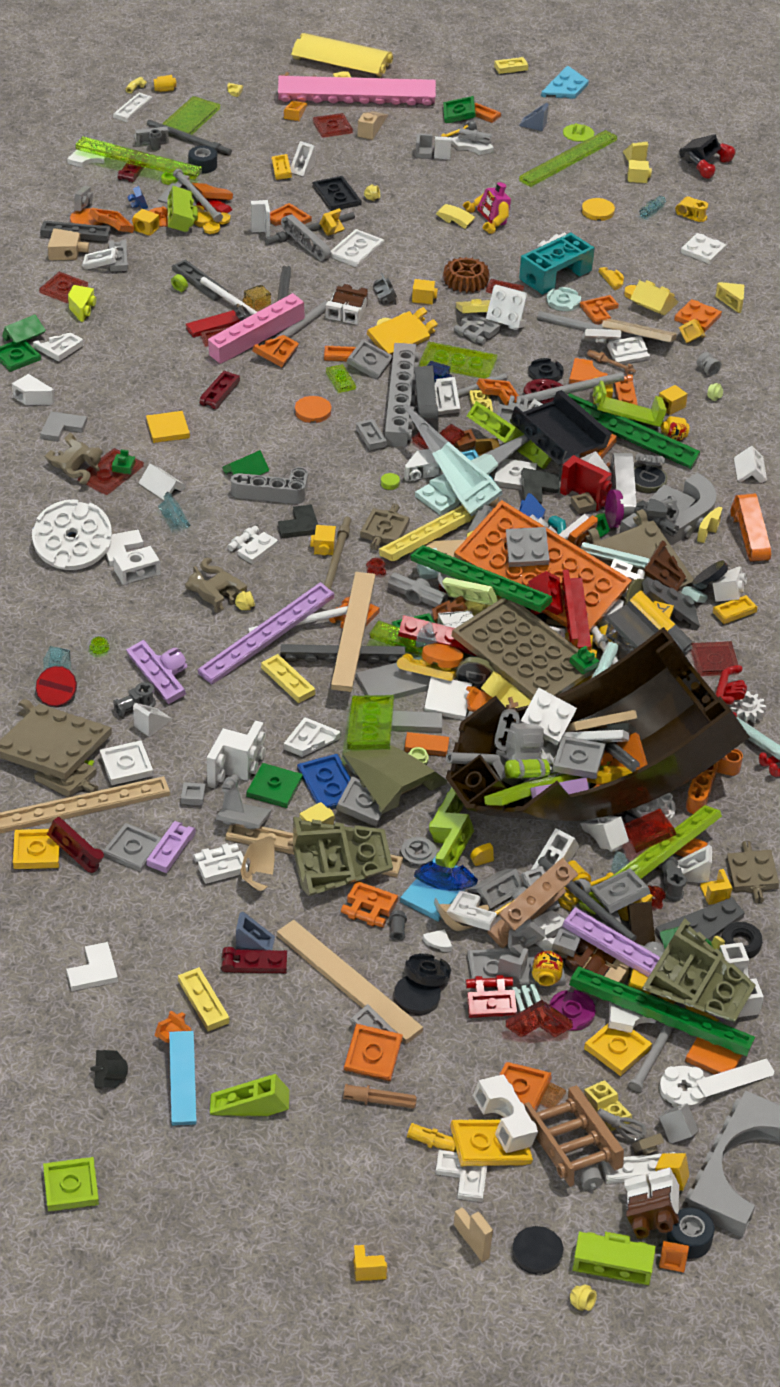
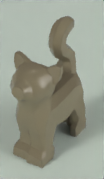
(74, 457)
(216, 587)

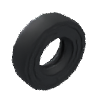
(747, 930)

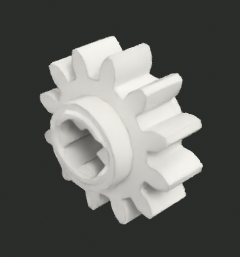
(749, 708)

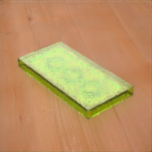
(192, 115)
(460, 359)
(370, 722)

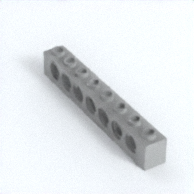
(401, 392)

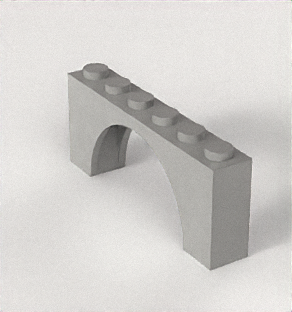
(752, 1120)

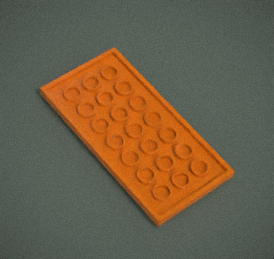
(488, 550)

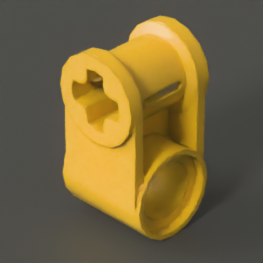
(692, 208)

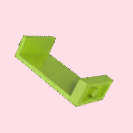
(650, 416)

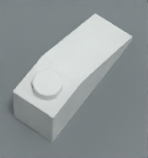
(558, 846)

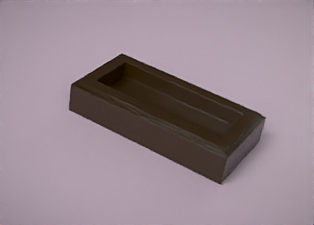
(641, 922)

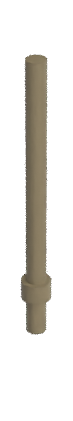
(343, 533)

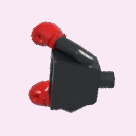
(702, 149)

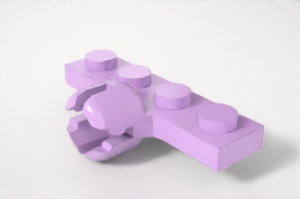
(160, 669)

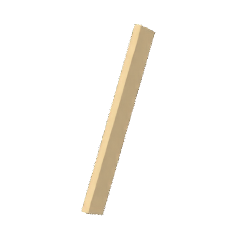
(353, 632)
(83, 804)
(284, 842)
(348, 979)

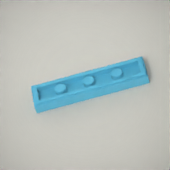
(182, 1078)

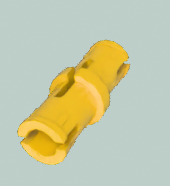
(431, 1137)

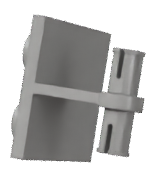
(235, 811)

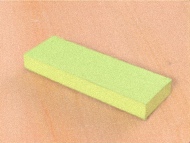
(470, 591)

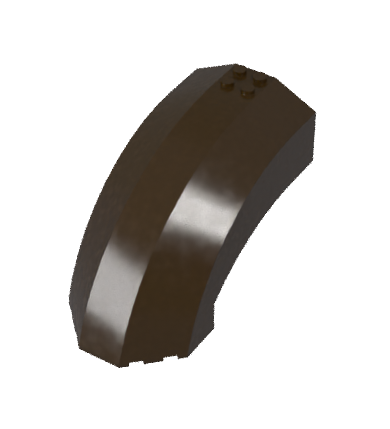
(677, 720)

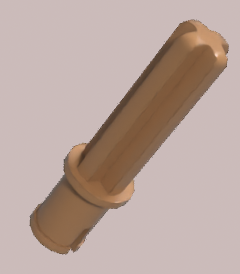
(367, 1095)

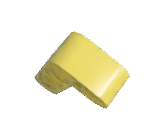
(503, 689)

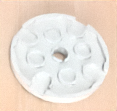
(66, 552)

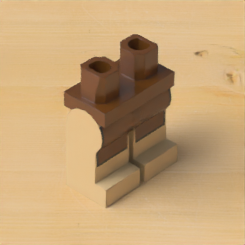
(598, 962)

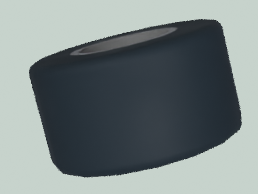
(204, 157)
(693, 1230)

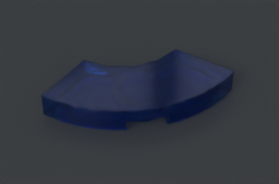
(446, 878)

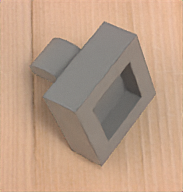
(566, 943)

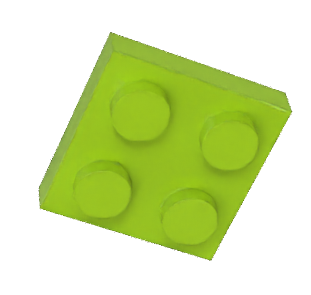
(70, 1184)

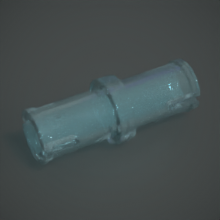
(652, 206)

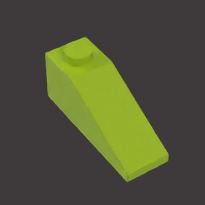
(253, 1098)

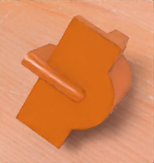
(476, 698)
(173, 1024)

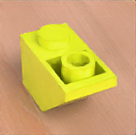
(81, 301)

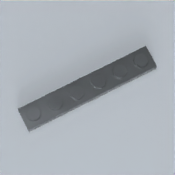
(313, 653)

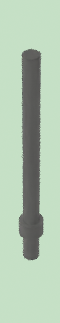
(217, 146)
(282, 236)
(592, 904)

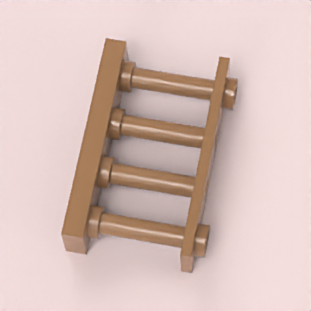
(533, 901)
(586, 1119)

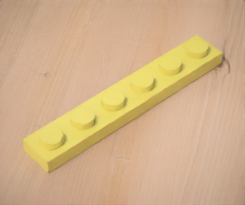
(425, 534)

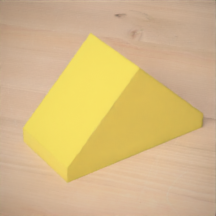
(636, 151)
(731, 295)

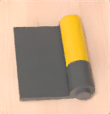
(642, 619)

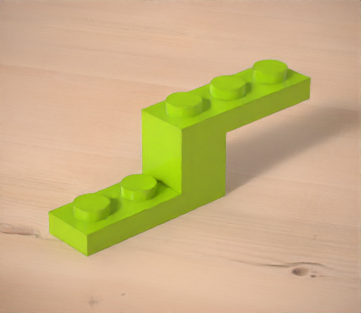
(506, 432)
(451, 830)

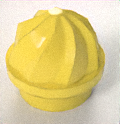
(372, 192)
(245, 600)
(583, 1297)

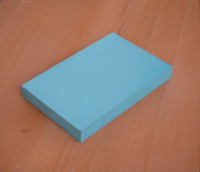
(422, 897)

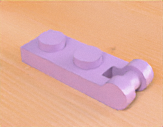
(170, 846)

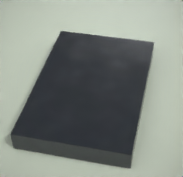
(336, 193)

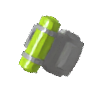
(524, 752)

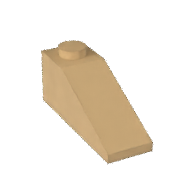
(370, 124)

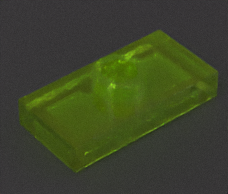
(340, 378)

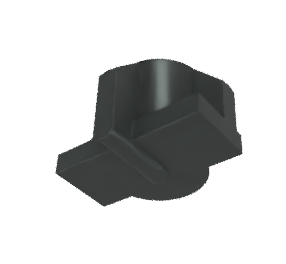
(109, 1068)

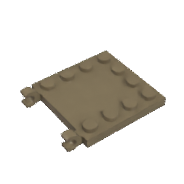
(640, 542)
(52, 740)

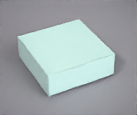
(695, 594)

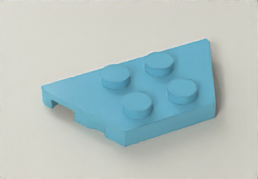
(566, 84)

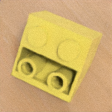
(654, 298)

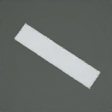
(735, 1077)

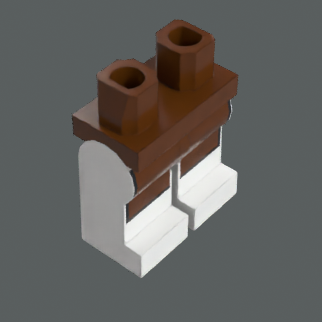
(347, 303)
(652, 1202)

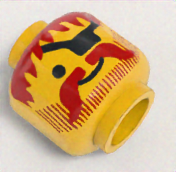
(675, 428)
(547, 968)

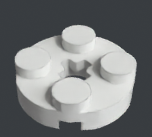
(682, 1075)

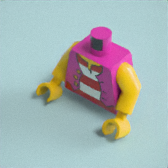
(493, 205)

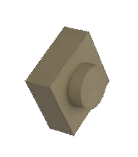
(583, 503)
(648, 1144)

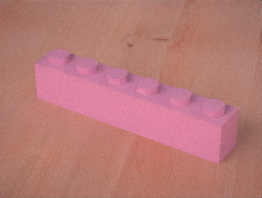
(256, 328)

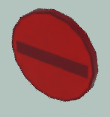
(56, 686)

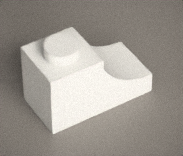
(607, 831)

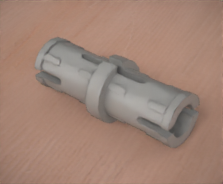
(475, 135)

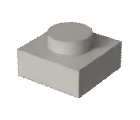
(193, 794)

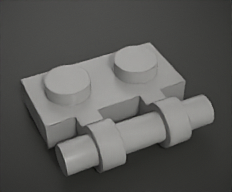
(480, 326)

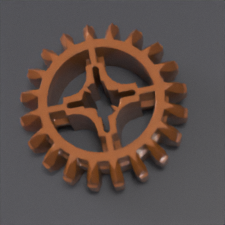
(466, 274)

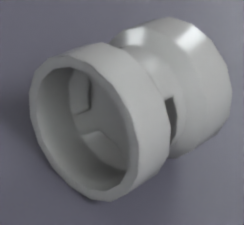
(708, 363)

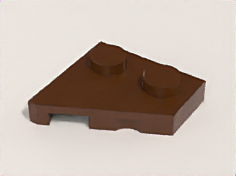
(664, 568)

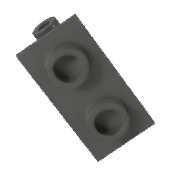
(385, 290)

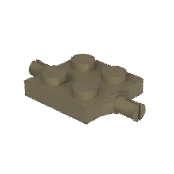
(384, 526)
(76, 782)
(753, 871)

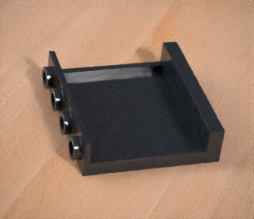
(562, 428)

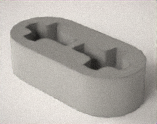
(502, 727)

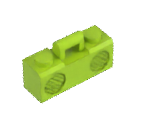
(181, 209)
(614, 1257)

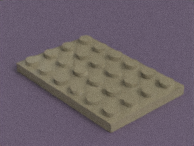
(521, 648)

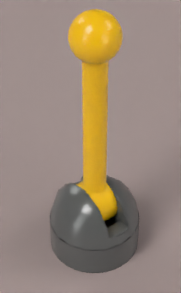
(470, 125)

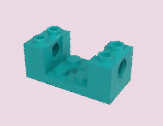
(541, 265)

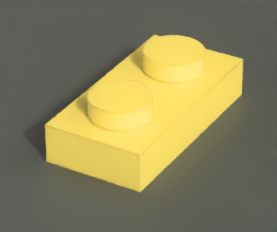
(511, 65)

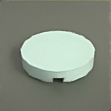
(563, 299)

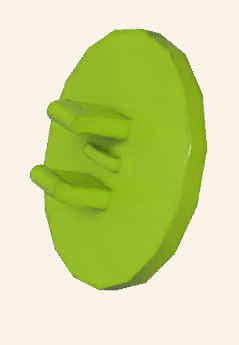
(578, 132)

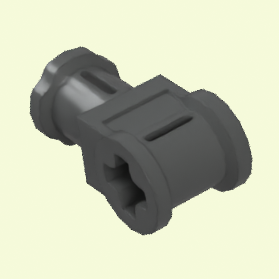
(135, 696)
(673, 879)

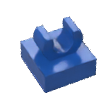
(138, 197)

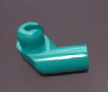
(557, 523)

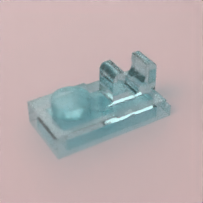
(173, 510)

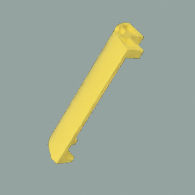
(342, 54)

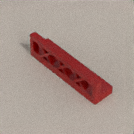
(575, 611)

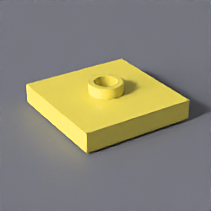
(473, 306)

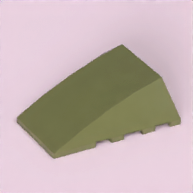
(390, 773)
(337, 854)
(699, 976)

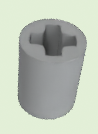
(590, 1176)

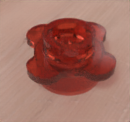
(376, 566)
(659, 894)

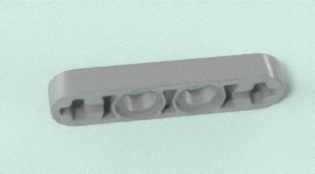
(319, 249)

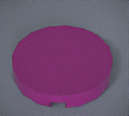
(613, 508)
(575, 1006)

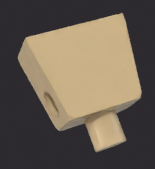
(65, 245)

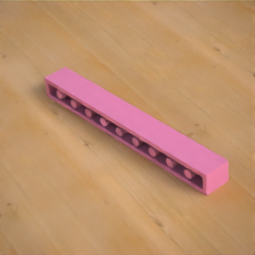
(356, 90)

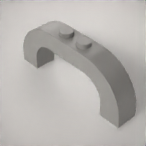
(691, 518)

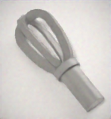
(617, 1122)

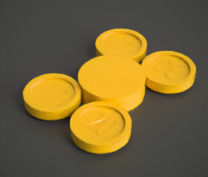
(206, 221)

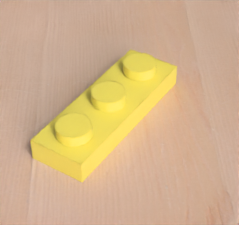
(288, 678)
(203, 999)

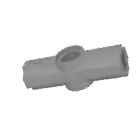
(417, 590)

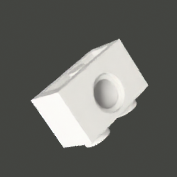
(136, 565)

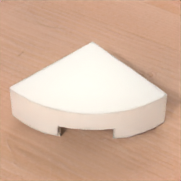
(438, 940)

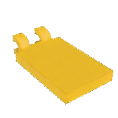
(402, 329)

